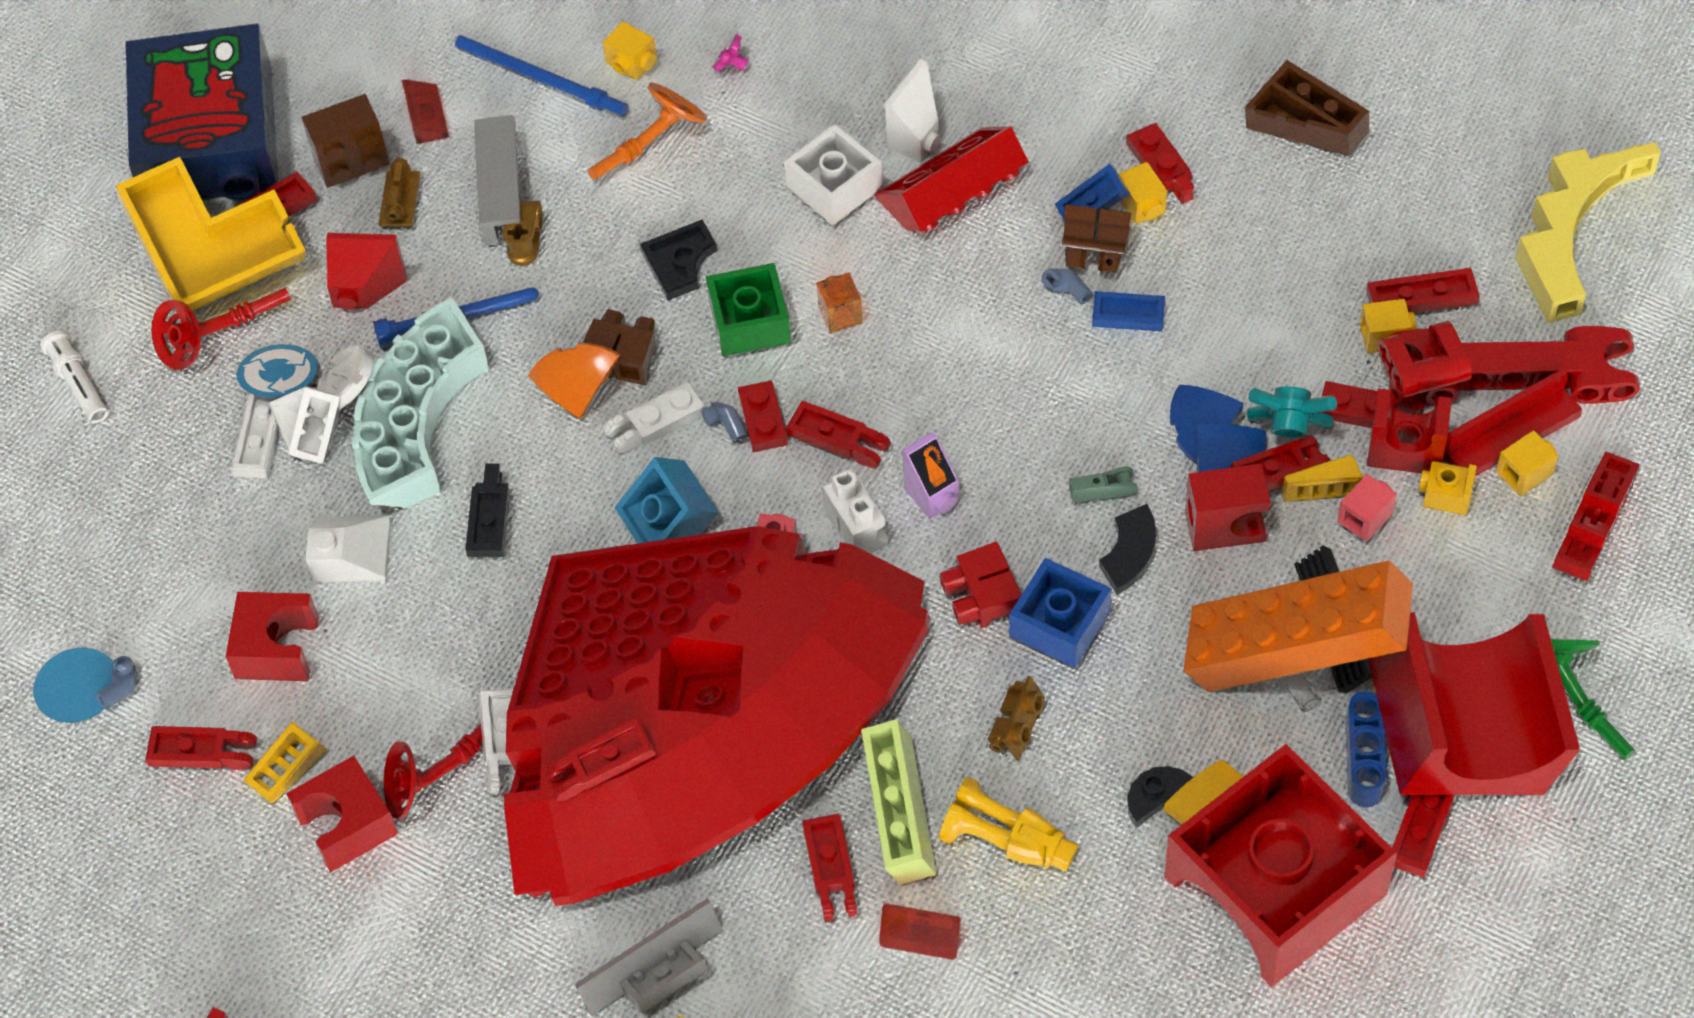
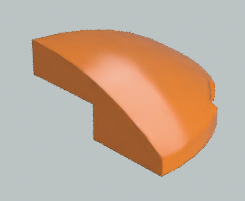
(574, 375)

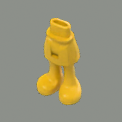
(1029, 842)

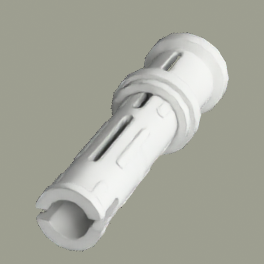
(69, 365)

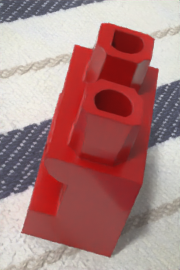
(986, 583)

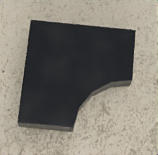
(677, 257)

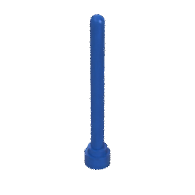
(388, 330)

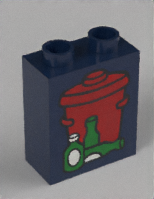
(208, 104)

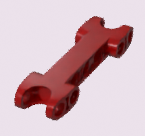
(1526, 363)

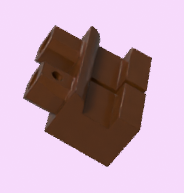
(1081, 232)
(633, 343)

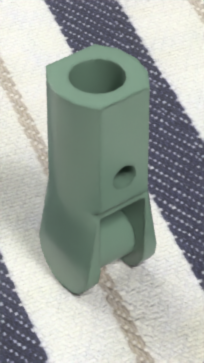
(1097, 485)

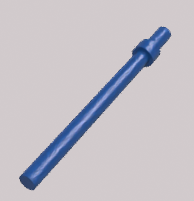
(593, 96)

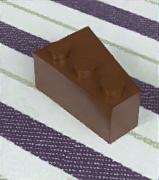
(1307, 112)

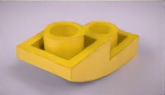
(1201, 791)

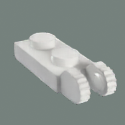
(655, 418)
(493, 717)

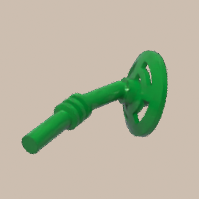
(1564, 651)

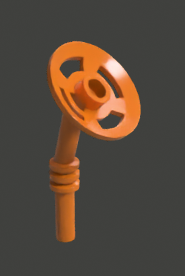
(672, 109)

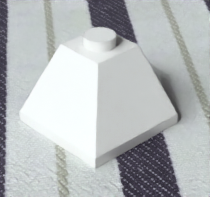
(913, 116)
(348, 548)

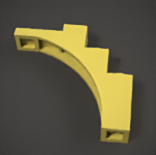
(1577, 184)

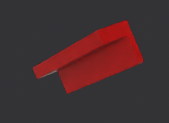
(1539, 408)

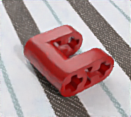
(1446, 368)

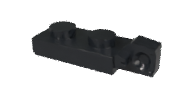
(488, 515)

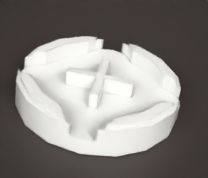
(348, 373)

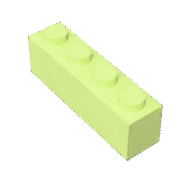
(898, 802)

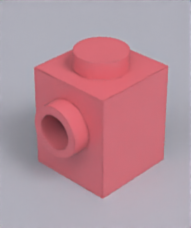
(1367, 507)

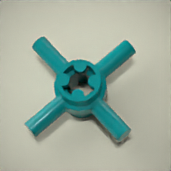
(1291, 410)

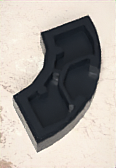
(1133, 548)

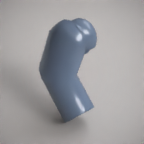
(1066, 281)
(726, 416)
(122, 682)

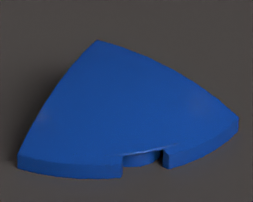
(1199, 406)
(1223, 443)

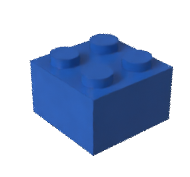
(1060, 612)

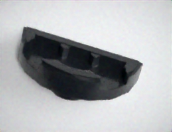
(1153, 790)

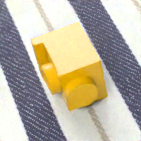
(1447, 487)

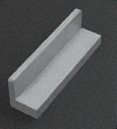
(496, 175)

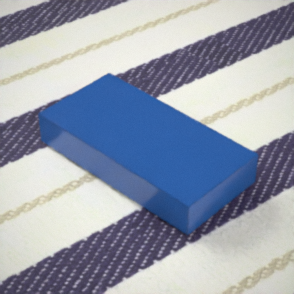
(1128, 311)

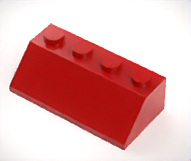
(953, 178)

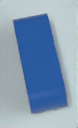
(1362, 764)

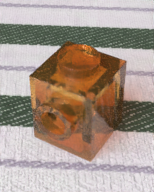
(839, 302)

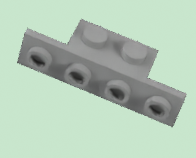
(655, 964)

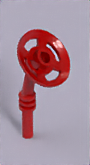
(191, 333)
(407, 780)

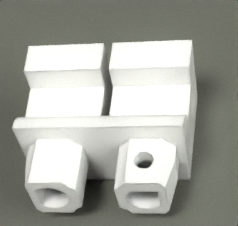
(854, 512)

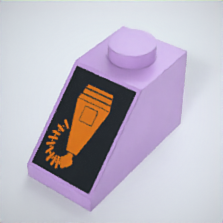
(929, 476)

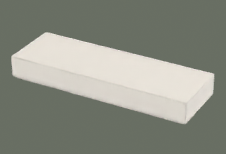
(256, 439)

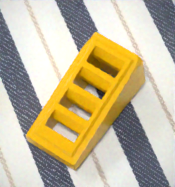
(1322, 481)
(303, 761)

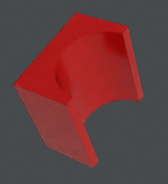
(1476, 713)
(1283, 861)

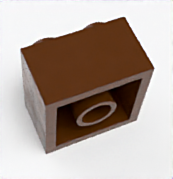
(346, 140)

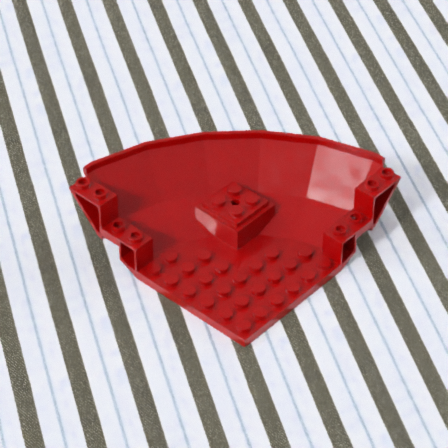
(776, 638)

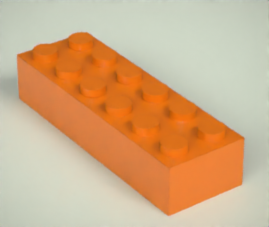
(1299, 627)

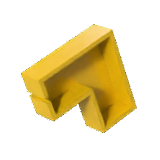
(204, 255)

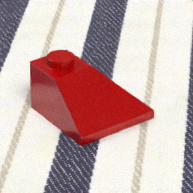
(362, 268)

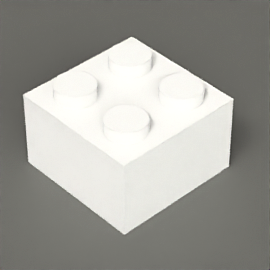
(833, 174)

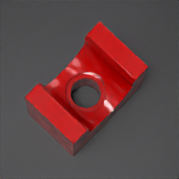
(1424, 432)
(1226, 507)
(255, 630)
(349, 795)

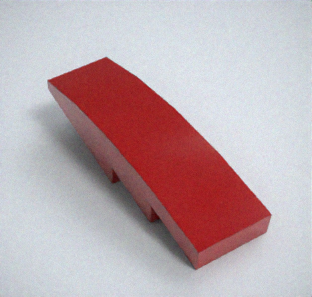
(1596, 516)

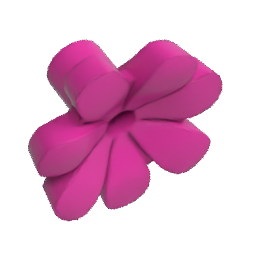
(731, 56)

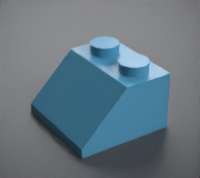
(666, 503)

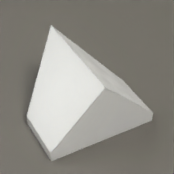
(307, 422)

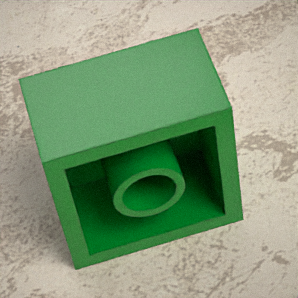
(748, 309)

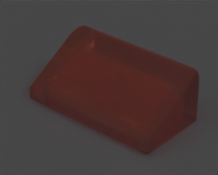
(425, 111)
(920, 931)

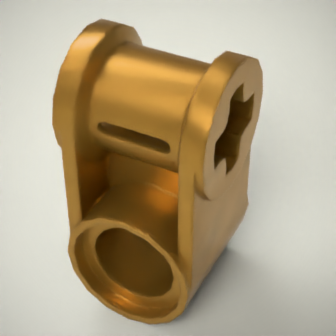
(525, 235)

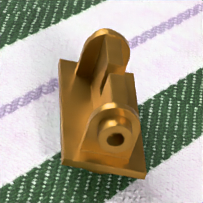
(399, 195)
(1023, 705)

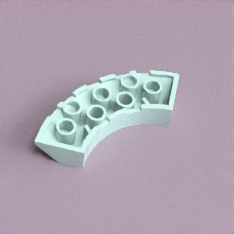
(405, 402)

